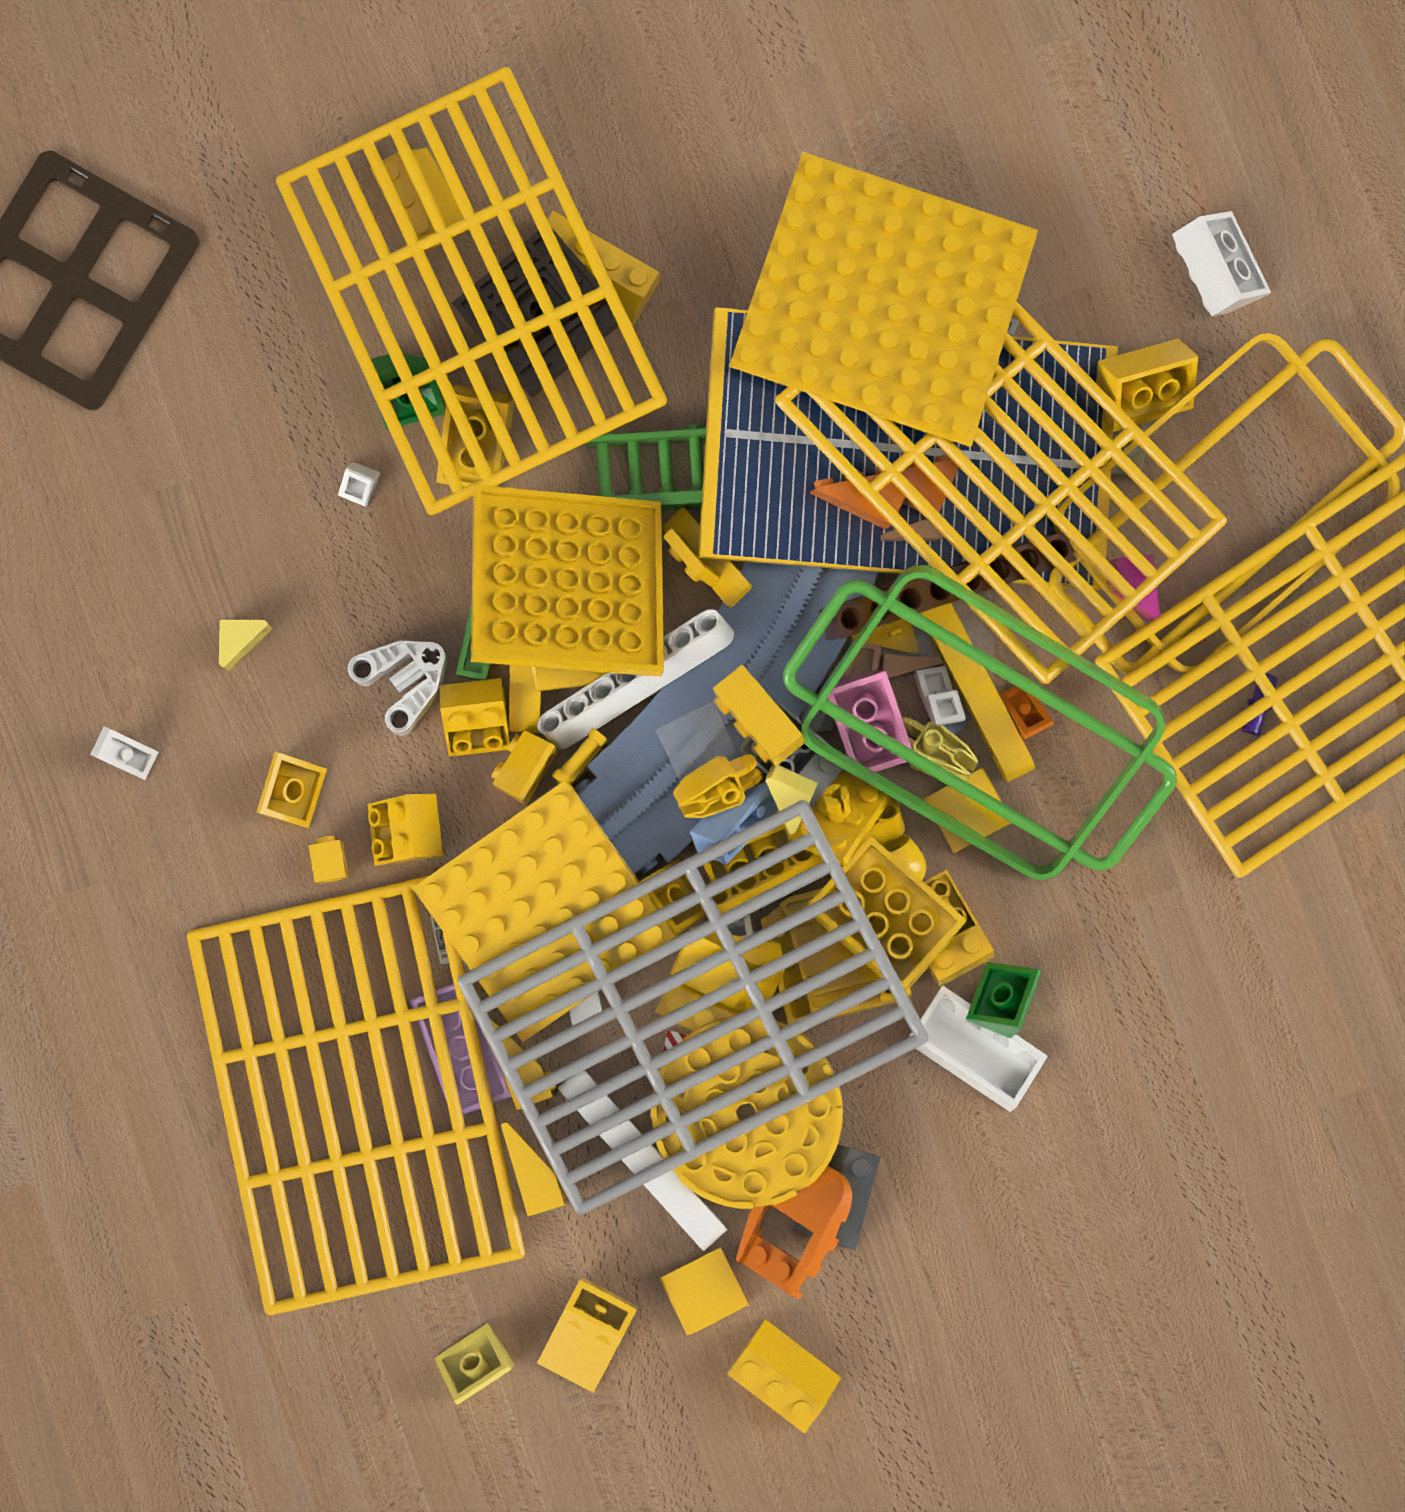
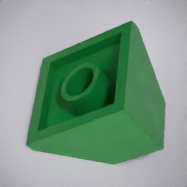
(402, 405)

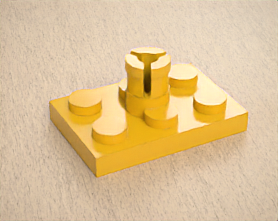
(846, 815)

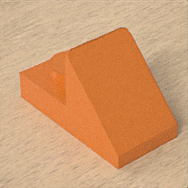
(1025, 712)

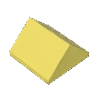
(473, 1363)

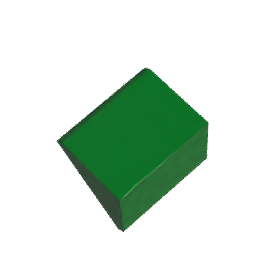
(1003, 998)

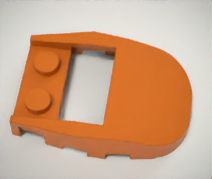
(818, 1208)

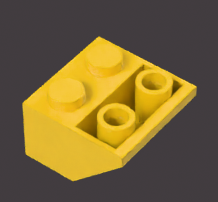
(474, 717)
(405, 829)

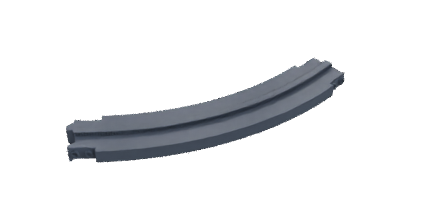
(633, 774)

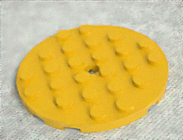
(771, 1159)

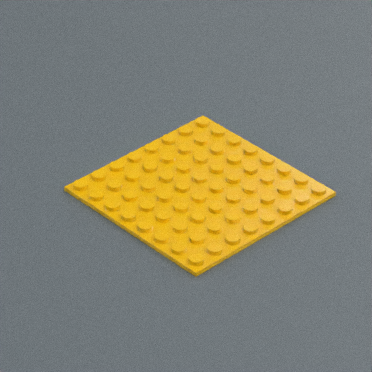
(885, 299)

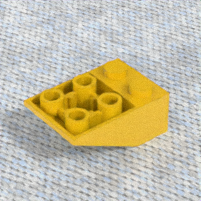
(969, 945)
(587, 1334)

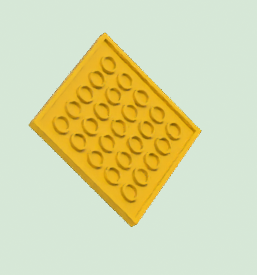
(567, 581)
(528, 880)

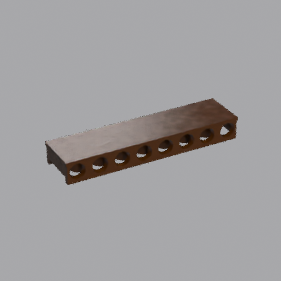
(925, 595)

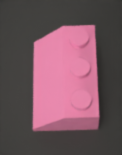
(872, 700)

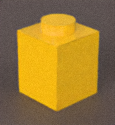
(328, 860)

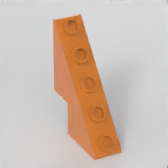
(850, 499)

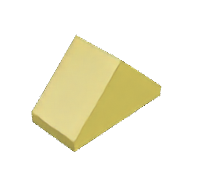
(239, 638)
(788, 789)

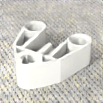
(390, 657)

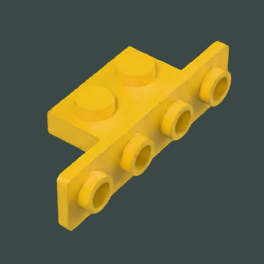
(721, 575)

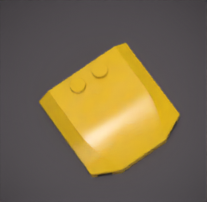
(817, 963)

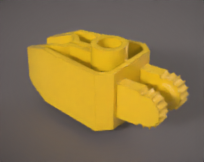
(716, 786)

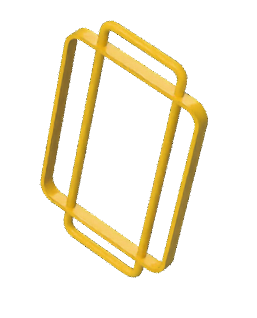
(1297, 364)

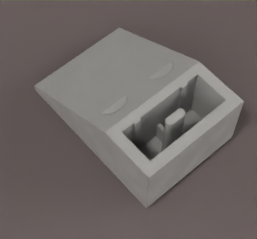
(802, 761)

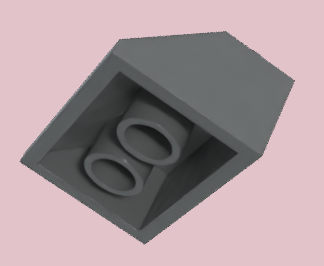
(860, 1171)

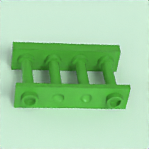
(667, 494)

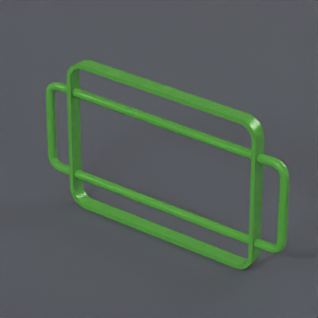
(1068, 850)

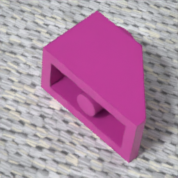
(1149, 605)

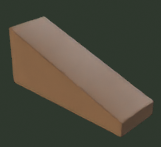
(922, 528)
(903, 665)

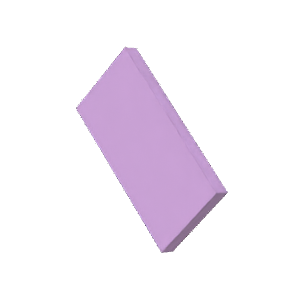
(460, 1056)

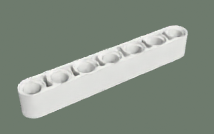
(618, 692)
(673, 1195)

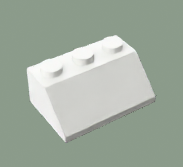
(1220, 263)

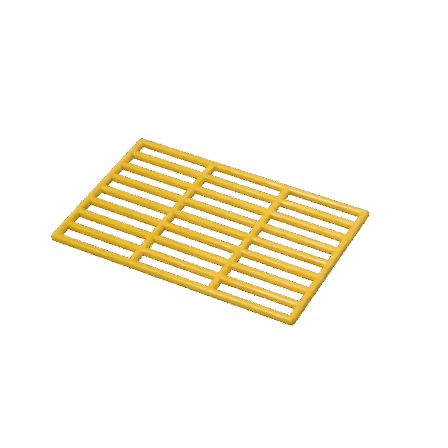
(494, 343)
(1044, 505)
(1272, 696)
(367, 1154)

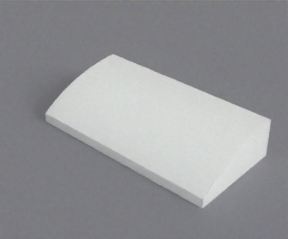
(982, 1058)

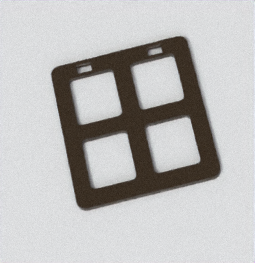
(72, 279)

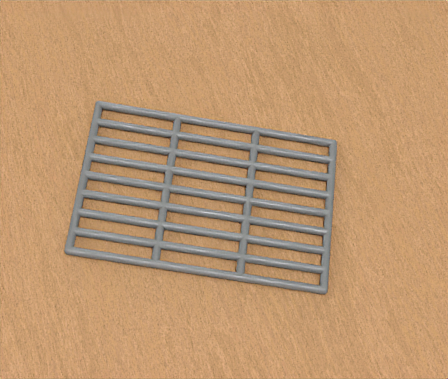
(747, 980)

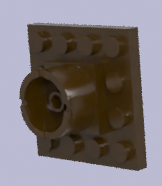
(530, 309)

